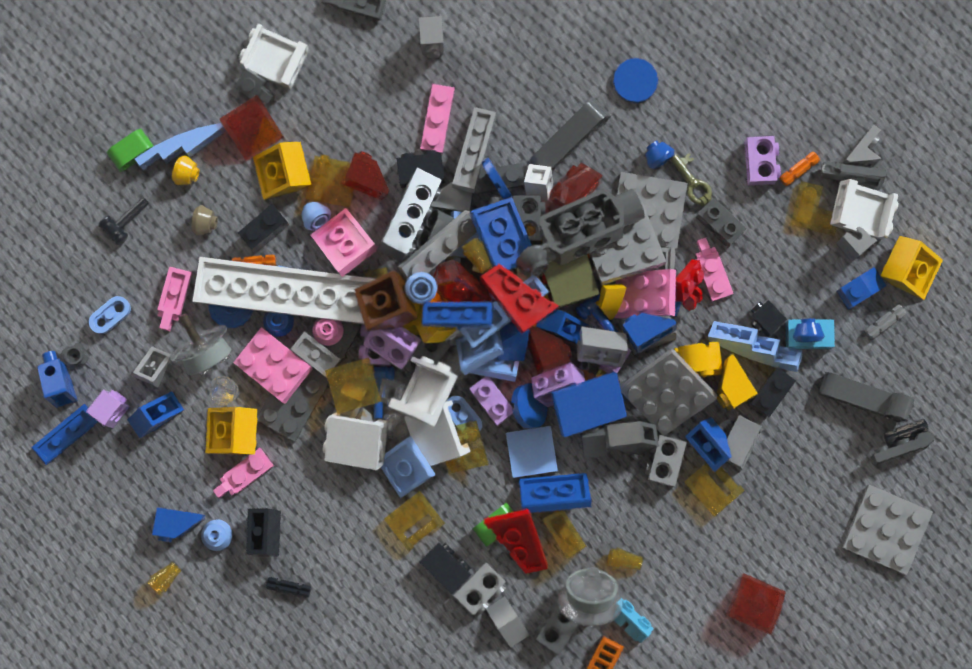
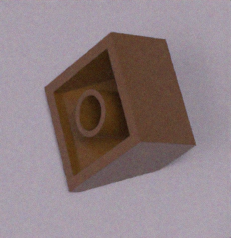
(385, 303)

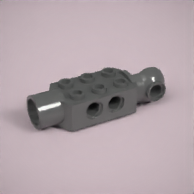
(581, 229)

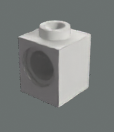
(538, 181)

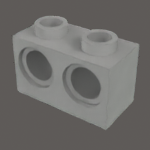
(431, 36)
(671, 462)
(475, 584)

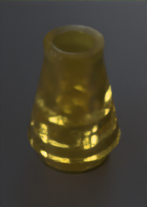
(476, 253)
(621, 560)
(163, 578)

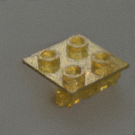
(326, 181)
(353, 385)
(477, 456)

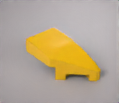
(611, 299)

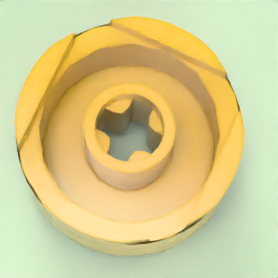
(702, 358)

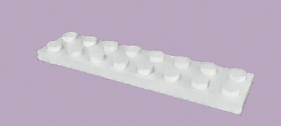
(278, 290)

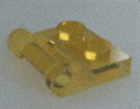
(709, 492)
(408, 515)

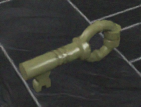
(680, 165)

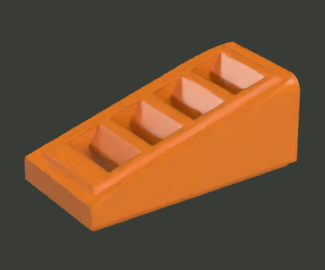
(614, 657)

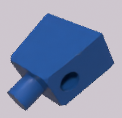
(56, 381)

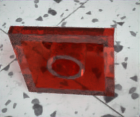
(251, 127)
(365, 176)
(580, 183)
(459, 285)
(547, 350)
(756, 604)

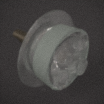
(201, 349)
(590, 597)

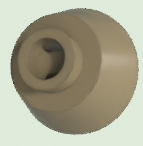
(203, 221)

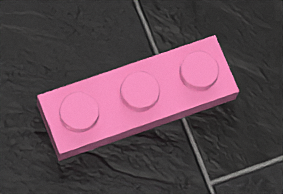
(437, 118)

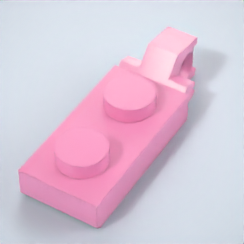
(714, 272)
(173, 297)
(244, 473)

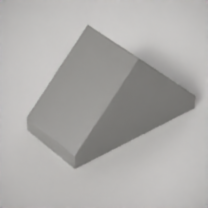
(152, 366)
(507, 622)

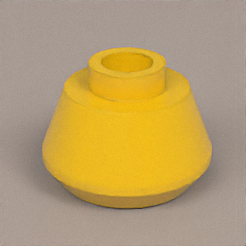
(185, 171)

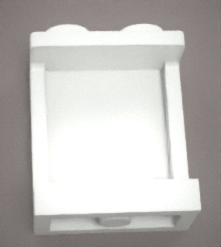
(273, 56)
(864, 208)
(426, 391)
(355, 442)
(437, 442)

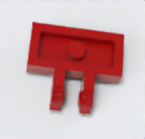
(687, 285)

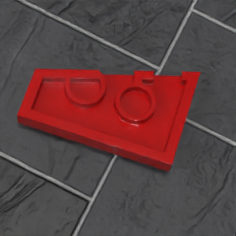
(518, 300)
(520, 538)

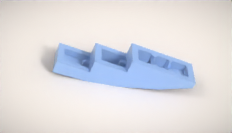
(189, 141)
(477, 335)
(748, 344)

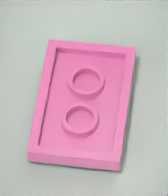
(344, 242)
(649, 294)
(273, 365)

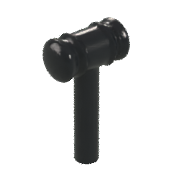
(114, 229)

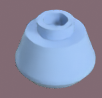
(315, 215)
(421, 294)
(223, 533)

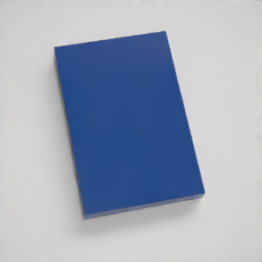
(501, 232)
(589, 404)
(555, 492)

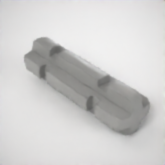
(885, 321)

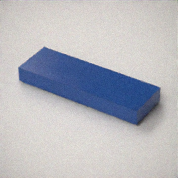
(457, 314)
(64, 434)

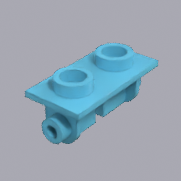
(638, 627)

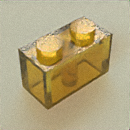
(564, 533)

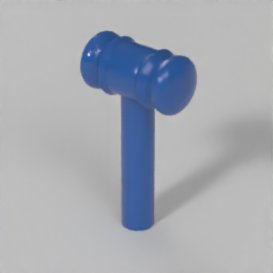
(589, 307)
(381, 372)

